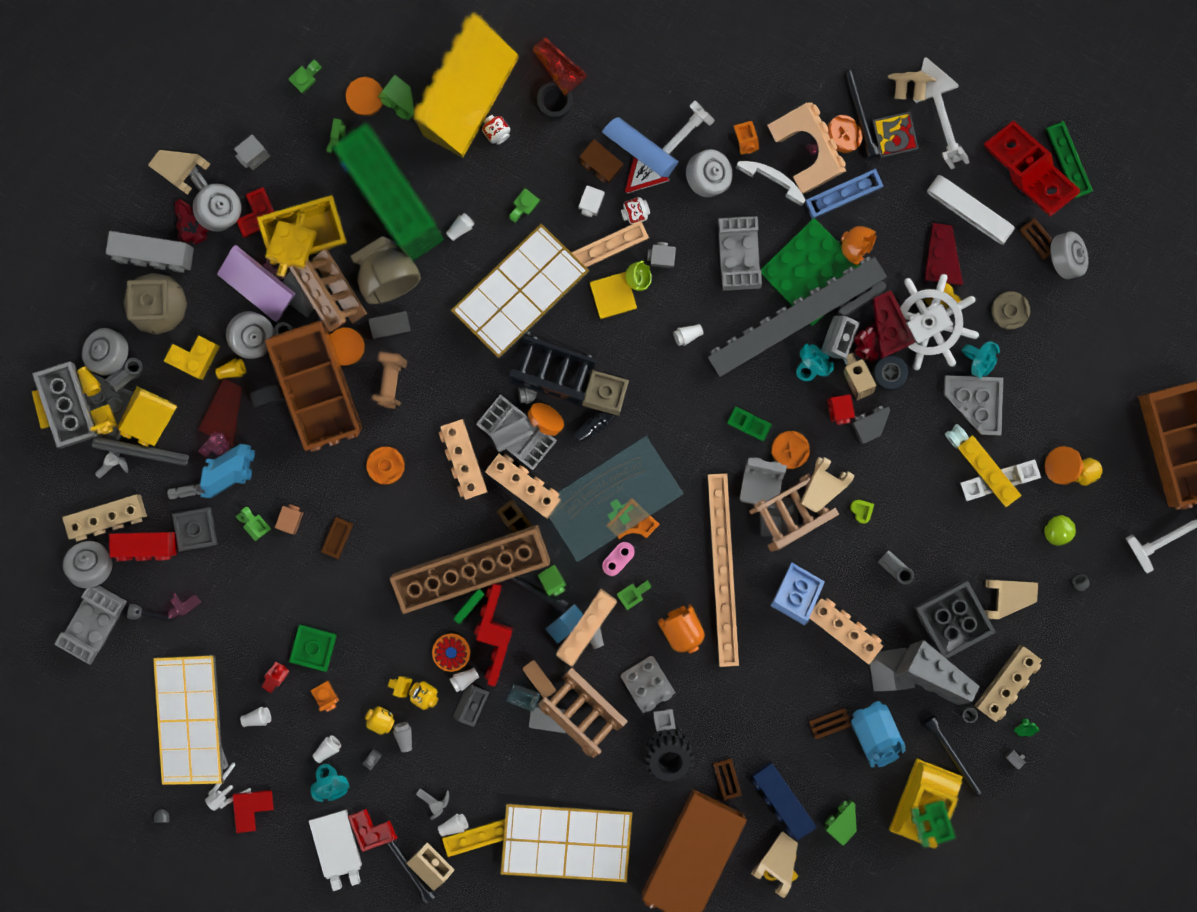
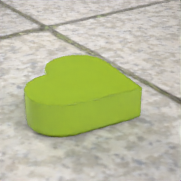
(862, 510)

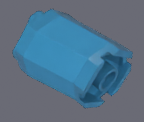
(227, 470)
(877, 734)

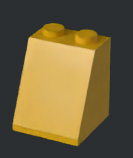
(145, 417)

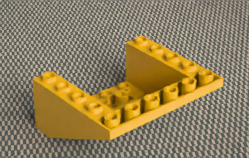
(465, 86)

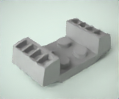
(739, 253)
(529, 450)
(91, 623)

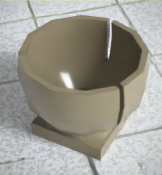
(385, 271)
(155, 303)

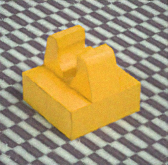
(400, 686)

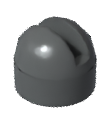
(1081, 582)
(967, 717)
(161, 816)

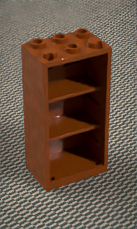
(314, 385)
(1173, 436)
(693, 855)

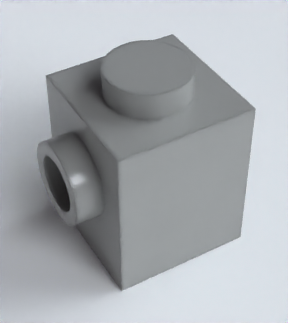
(662, 255)

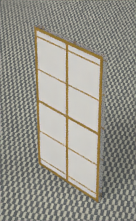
(520, 290)
(188, 720)
(566, 842)

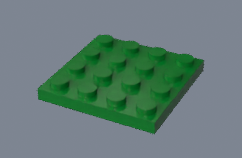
(806, 263)

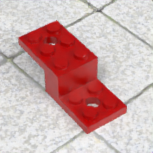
(1032, 168)
(493, 633)

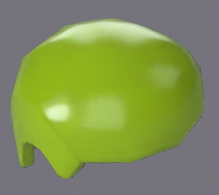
(638, 276)
(1060, 530)

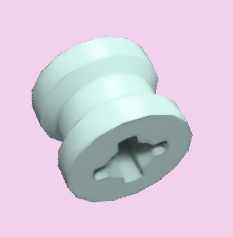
(956, 436)

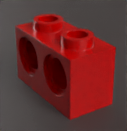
(841, 409)

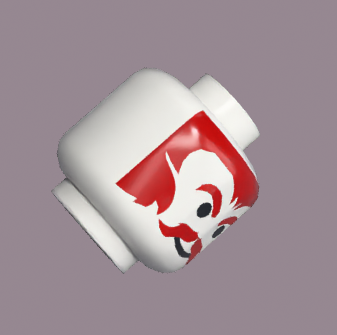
(496, 129)
(635, 210)

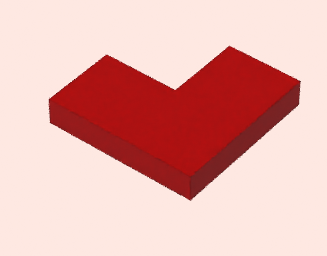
(260, 206)
(247, 804)
(369, 835)

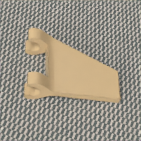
(177, 166)
(824, 486)
(1011, 596)
(779, 862)

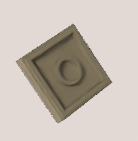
(605, 392)

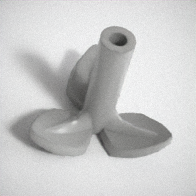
(111, 460)
(435, 806)

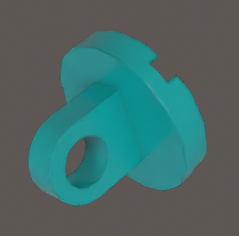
(983, 359)
(815, 361)
(330, 787)

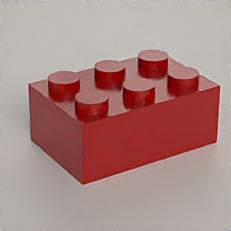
(143, 546)

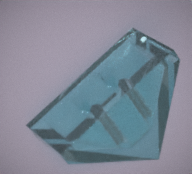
(523, 698)

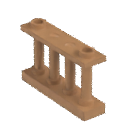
(320, 297)
(393, 365)
(794, 531)
(599, 707)

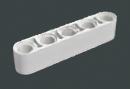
(970, 209)

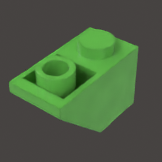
(399, 97)
(552, 581)
(843, 823)

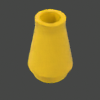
(234, 368)
(89, 383)

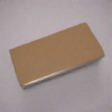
(539, 679)

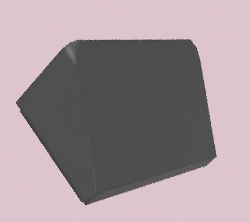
(389, 325)
(471, 705)

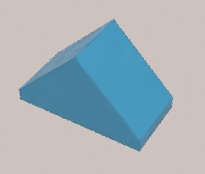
(565, 624)

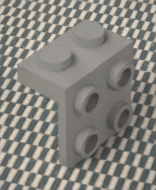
(761, 481)
(647, 684)

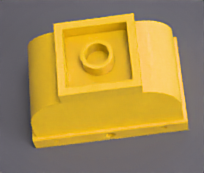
(320, 217)
(925, 785)

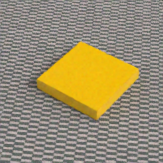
(613, 295)

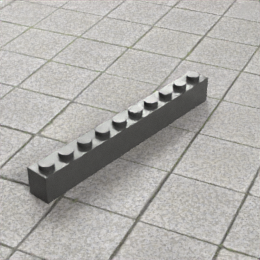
(796, 317)

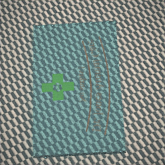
(613, 498)

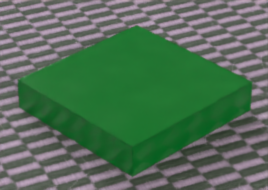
(469, 605)
(313, 648)

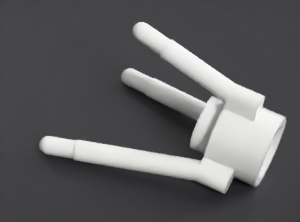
(216, 799)

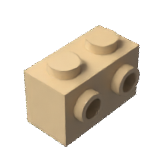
(430, 866)

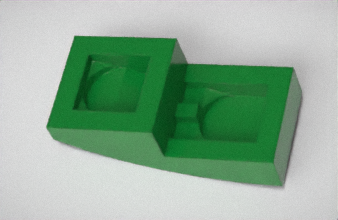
(749, 424)

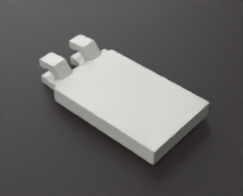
(336, 847)

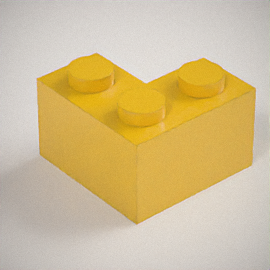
(196, 361)

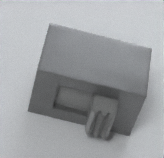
(372, 759)
(1015, 759)

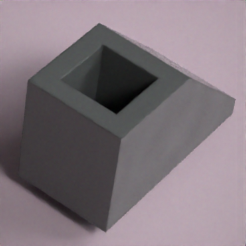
(871, 426)

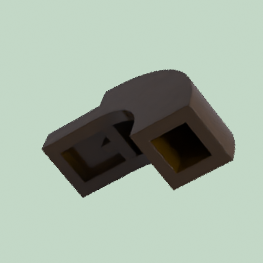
(514, 517)

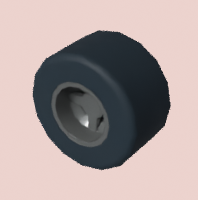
(894, 368)

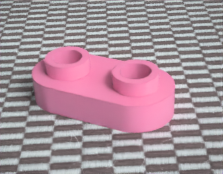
(617, 558)

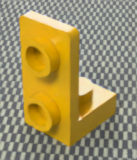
(103, 420)

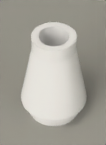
(460, 226)
(687, 334)
(463, 679)
(258, 717)
(327, 748)
(454, 825)

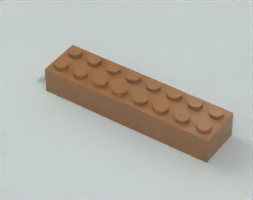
(470, 569)

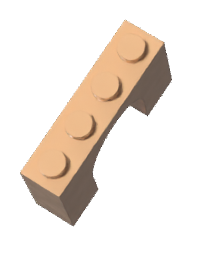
(828, 163)
(586, 627)

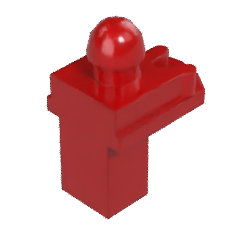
(275, 677)

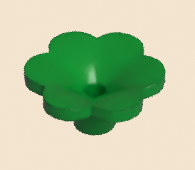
(1026, 728)

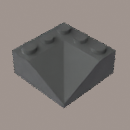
(954, 619)

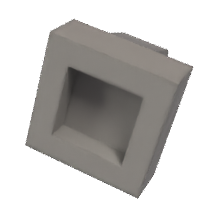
(664, 720)

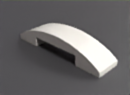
(751, 167)
(1016, 474)

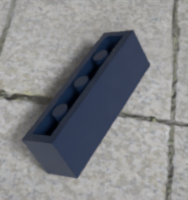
(784, 801)

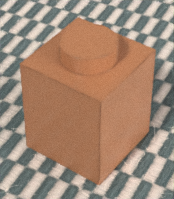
(289, 519)

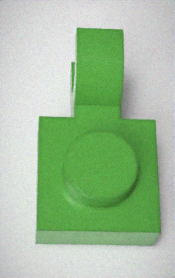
(303, 78)
(337, 132)
(525, 204)
(254, 525)
(631, 595)

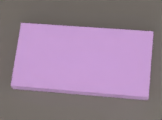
(256, 283)

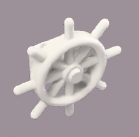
(934, 320)

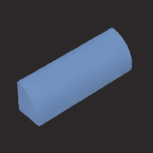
(640, 147)

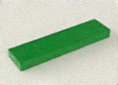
(1068, 157)

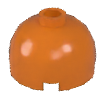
(857, 243)

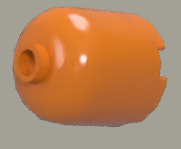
(683, 629)

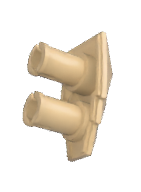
(920, 79)

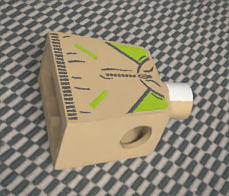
(861, 384)

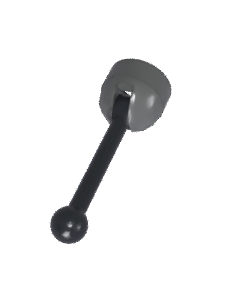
(136, 612)

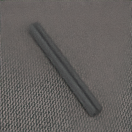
(140, 451)

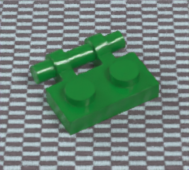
(939, 822)

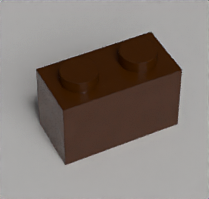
(601, 162)

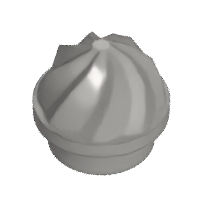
(526, 396)

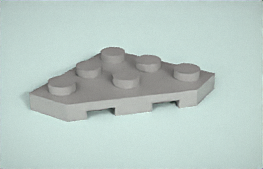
(977, 401)

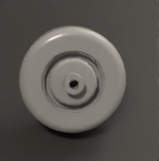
(709, 173)
(217, 207)
(1069, 255)
(248, 333)
(105, 351)
(87, 564)

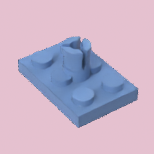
(798, 593)

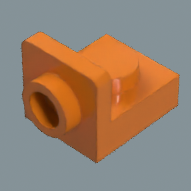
(746, 137)
(325, 696)

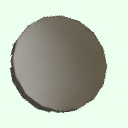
(1010, 310)

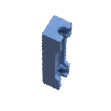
(844, 193)

